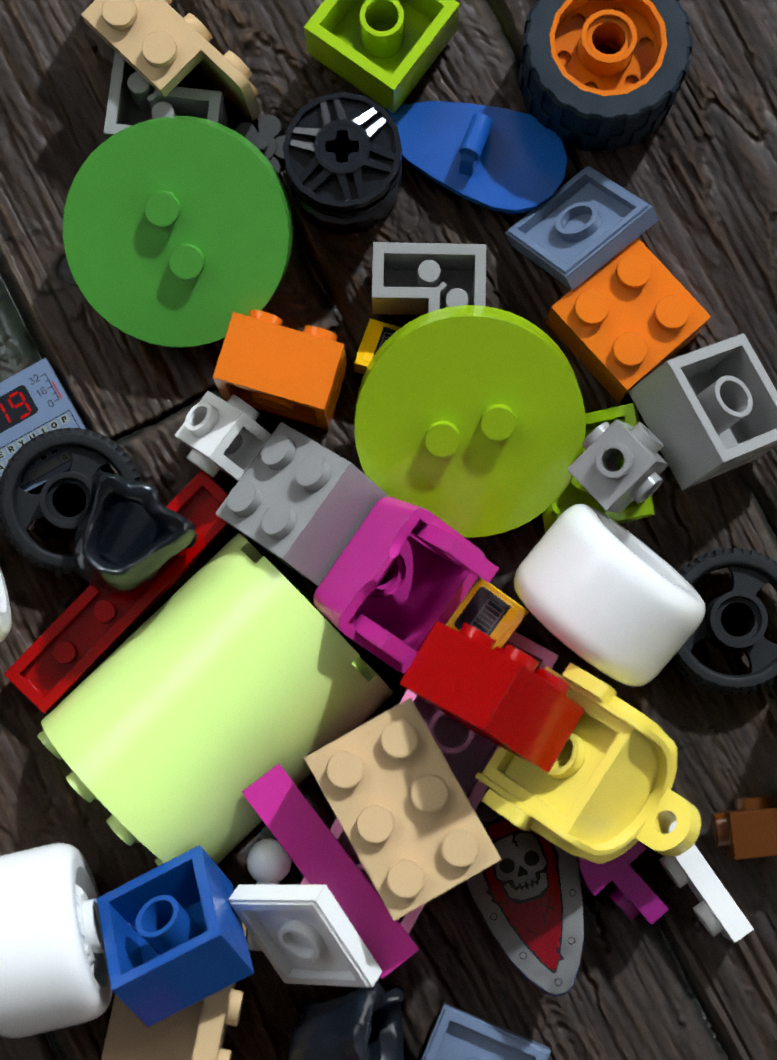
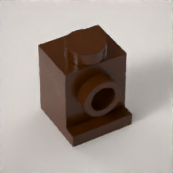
(747, 829)

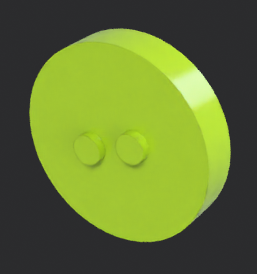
(471, 418)

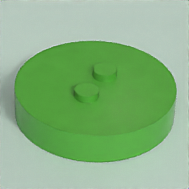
(177, 230)

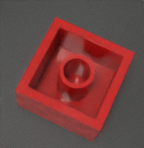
(494, 692)

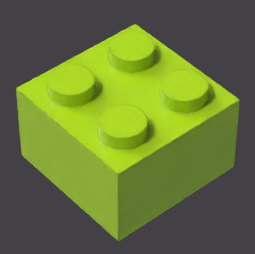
(381, 43)

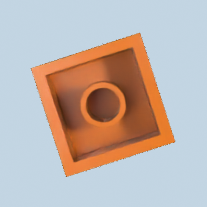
(627, 319)
(282, 368)

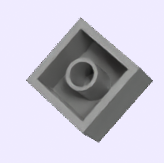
(710, 410)
(300, 502)

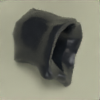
(127, 534)
(351, 1027)

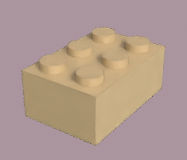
(402, 809)

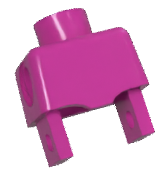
(399, 580)

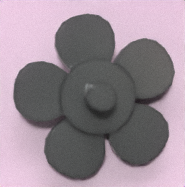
(265, 139)

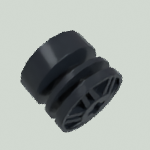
(347, 194)

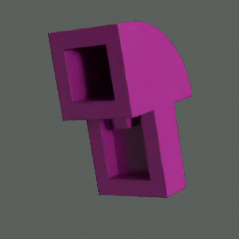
(630, 890)

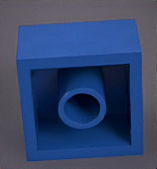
(173, 937)

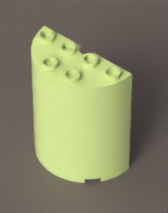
(207, 704)

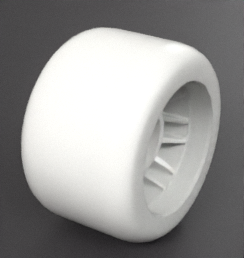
(608, 596)
(50, 942)

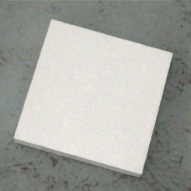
(305, 935)

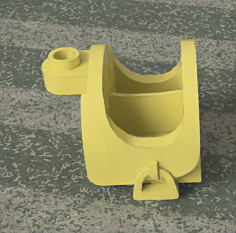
(604, 786)

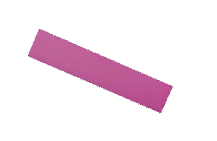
(328, 864)

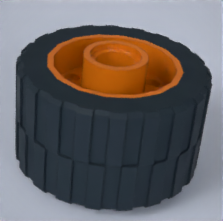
(603, 68)

